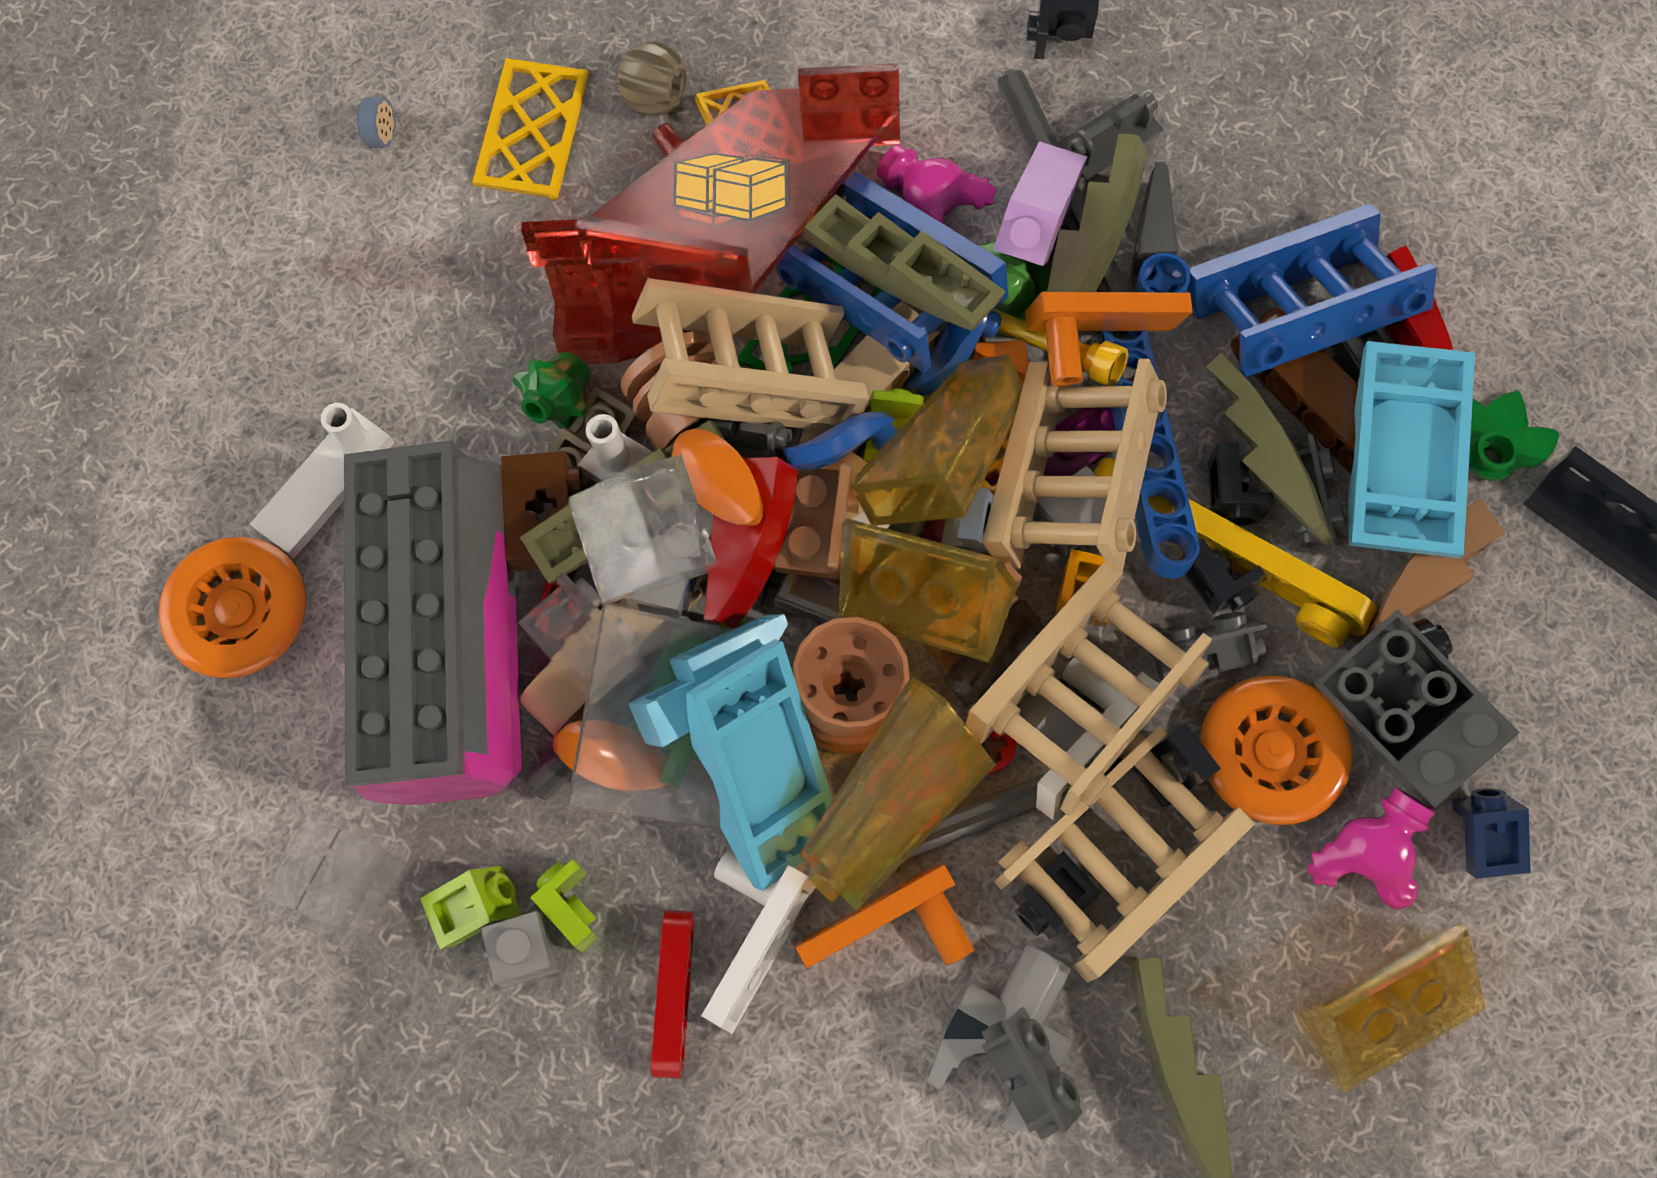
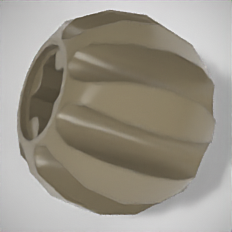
(652, 78)

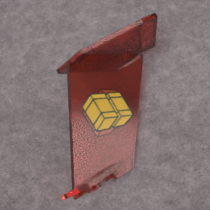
(713, 207)

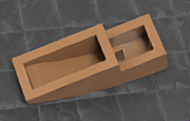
(1432, 578)

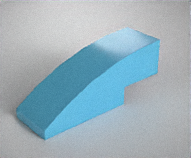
(663, 712)

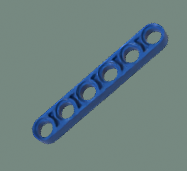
(1162, 481)

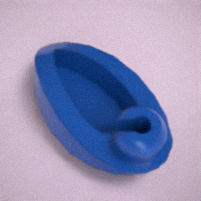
(949, 351)
(841, 441)

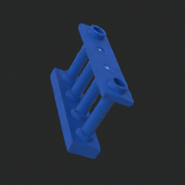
(1298, 256)
(875, 315)

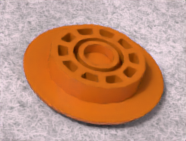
(233, 609)
(1276, 750)

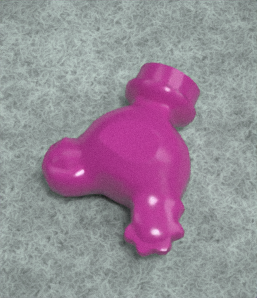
(933, 183)
(1377, 850)

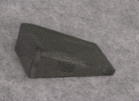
(972, 677)

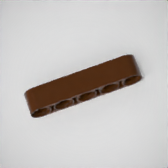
(1315, 394)

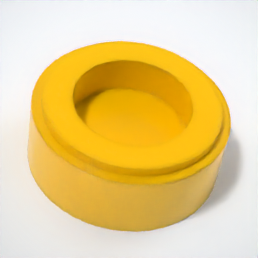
(1323, 625)

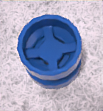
(1164, 274)

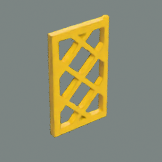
(506, 101)

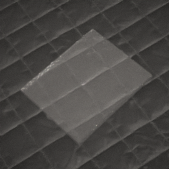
(612, 762)

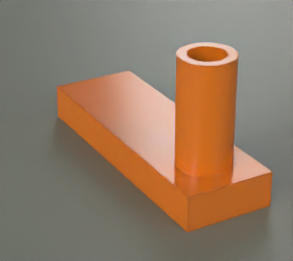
(1068, 312)
(920, 892)

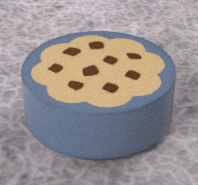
(376, 121)

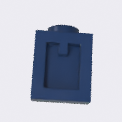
(1494, 833)

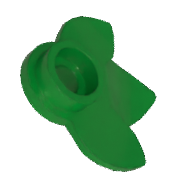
(1505, 431)

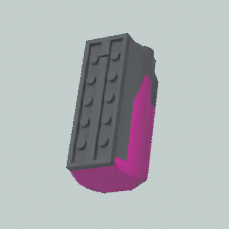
(428, 627)

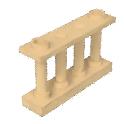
(744, 393)
(1035, 439)
(1067, 637)
(1138, 908)

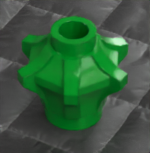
(554, 389)

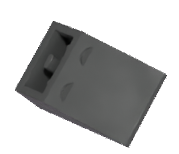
(1415, 710)

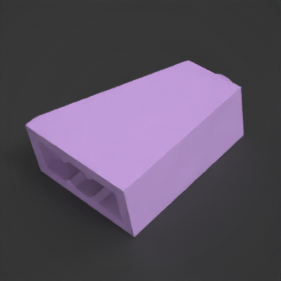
(1040, 204)

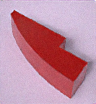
(749, 552)

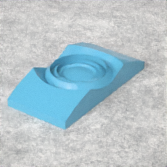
(1411, 450)
(761, 761)

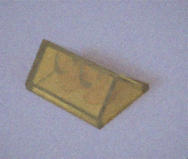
(924, 589)
(1395, 1006)

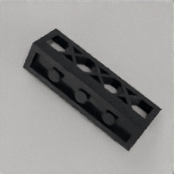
(1595, 519)

